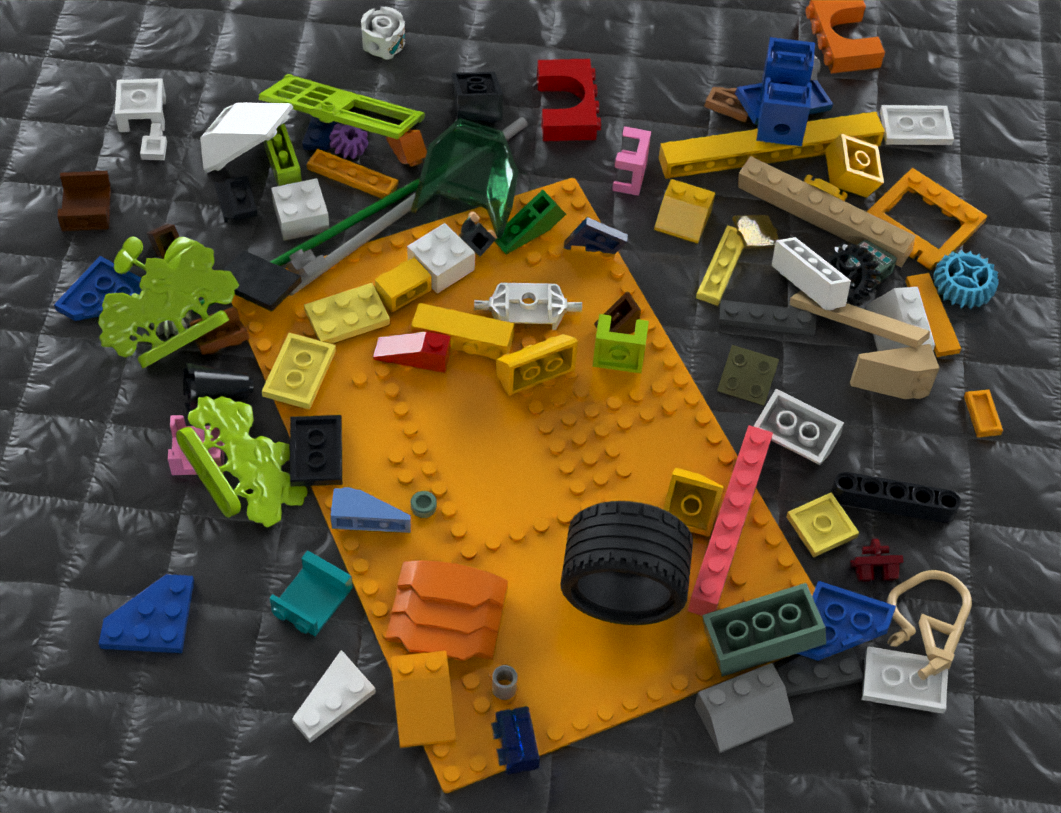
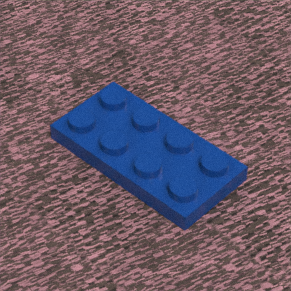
(750, 99)

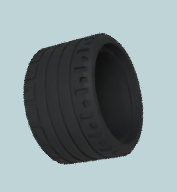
(627, 563)

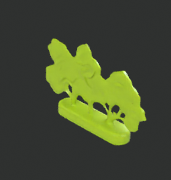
(167, 296)
(251, 460)

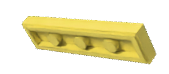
(721, 267)

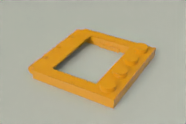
(933, 194)

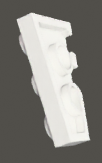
(333, 698)

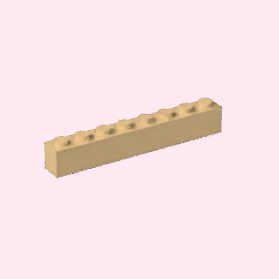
(823, 209)

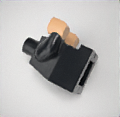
(476, 235)

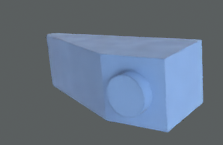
(361, 511)

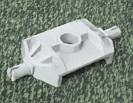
(547, 309)

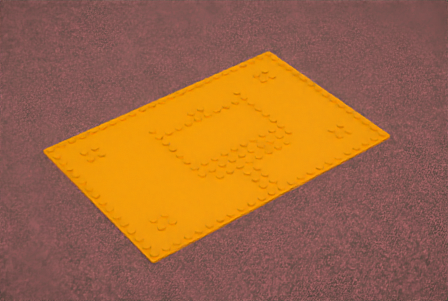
(514, 479)

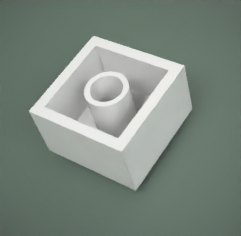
(300, 209)
(443, 256)

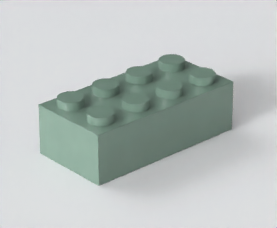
(764, 629)

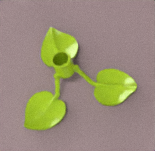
(132, 249)

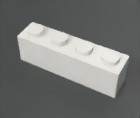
(811, 273)

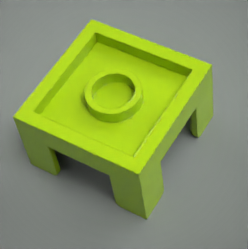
(620, 350)

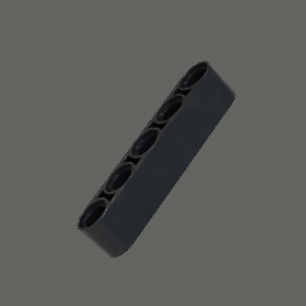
(907, 494)

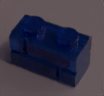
(516, 739)

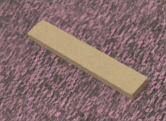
(865, 320)

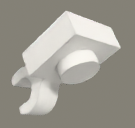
(155, 145)

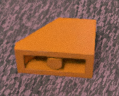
(409, 147)

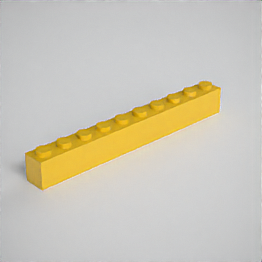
(735, 148)

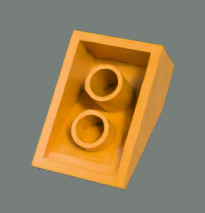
(423, 699)

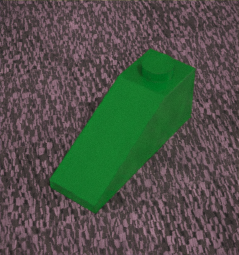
(530, 222)

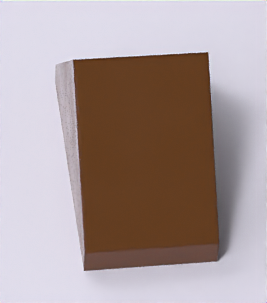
(623, 315)

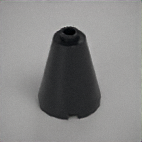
(214, 383)

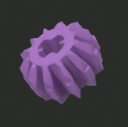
(348, 140)

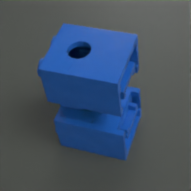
(786, 91)

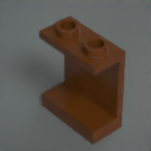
(85, 201)

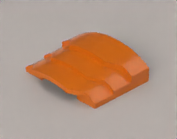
(447, 609)

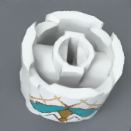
(383, 32)

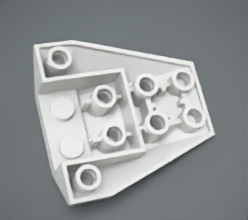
(239, 130)

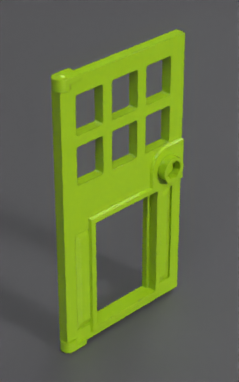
(337, 106)

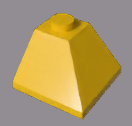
(693, 500)

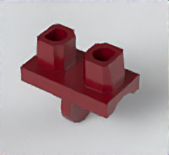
(865, 564)

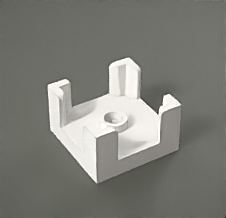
(139, 101)

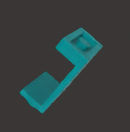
(312, 595)

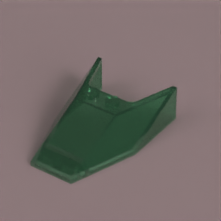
(470, 166)

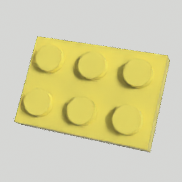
(347, 314)
(299, 371)

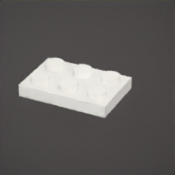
(916, 125)
(894, 680)

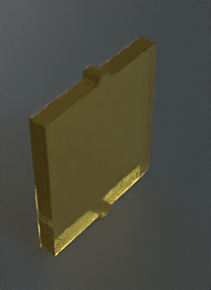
(755, 231)

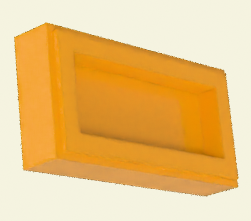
(983, 413)

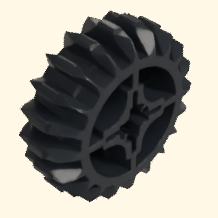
(862, 276)

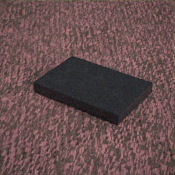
(262, 280)
(316, 450)

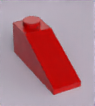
(415, 350)

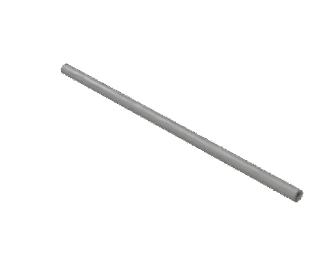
(382, 223)

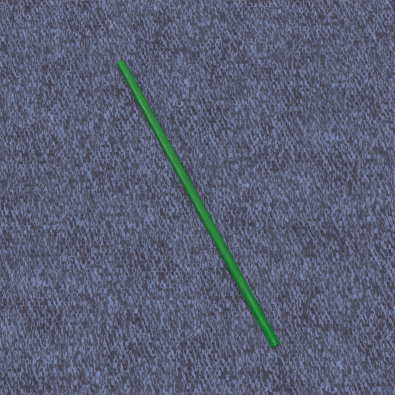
(343, 225)

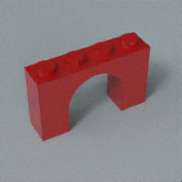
(573, 77)

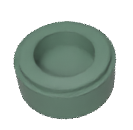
(423, 504)

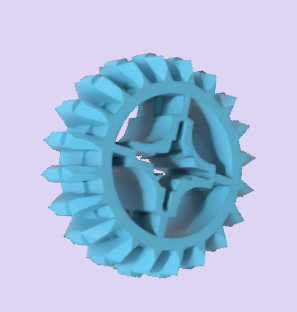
(964, 285)

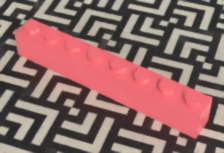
(730, 521)

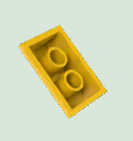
(537, 363)

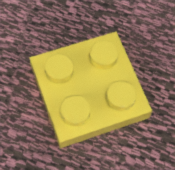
(822, 524)

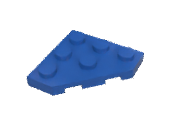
(87, 294)
(152, 619)
(848, 619)

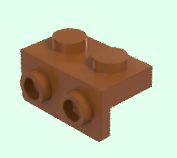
(227, 334)

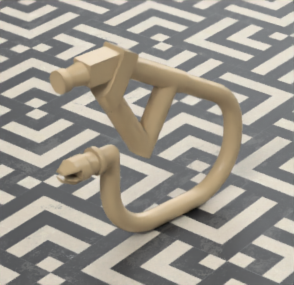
(938, 658)

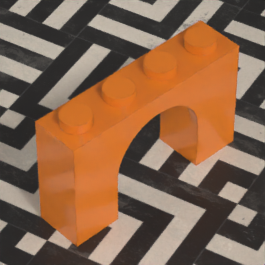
(839, 52)

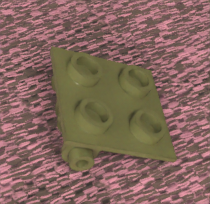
(748, 375)

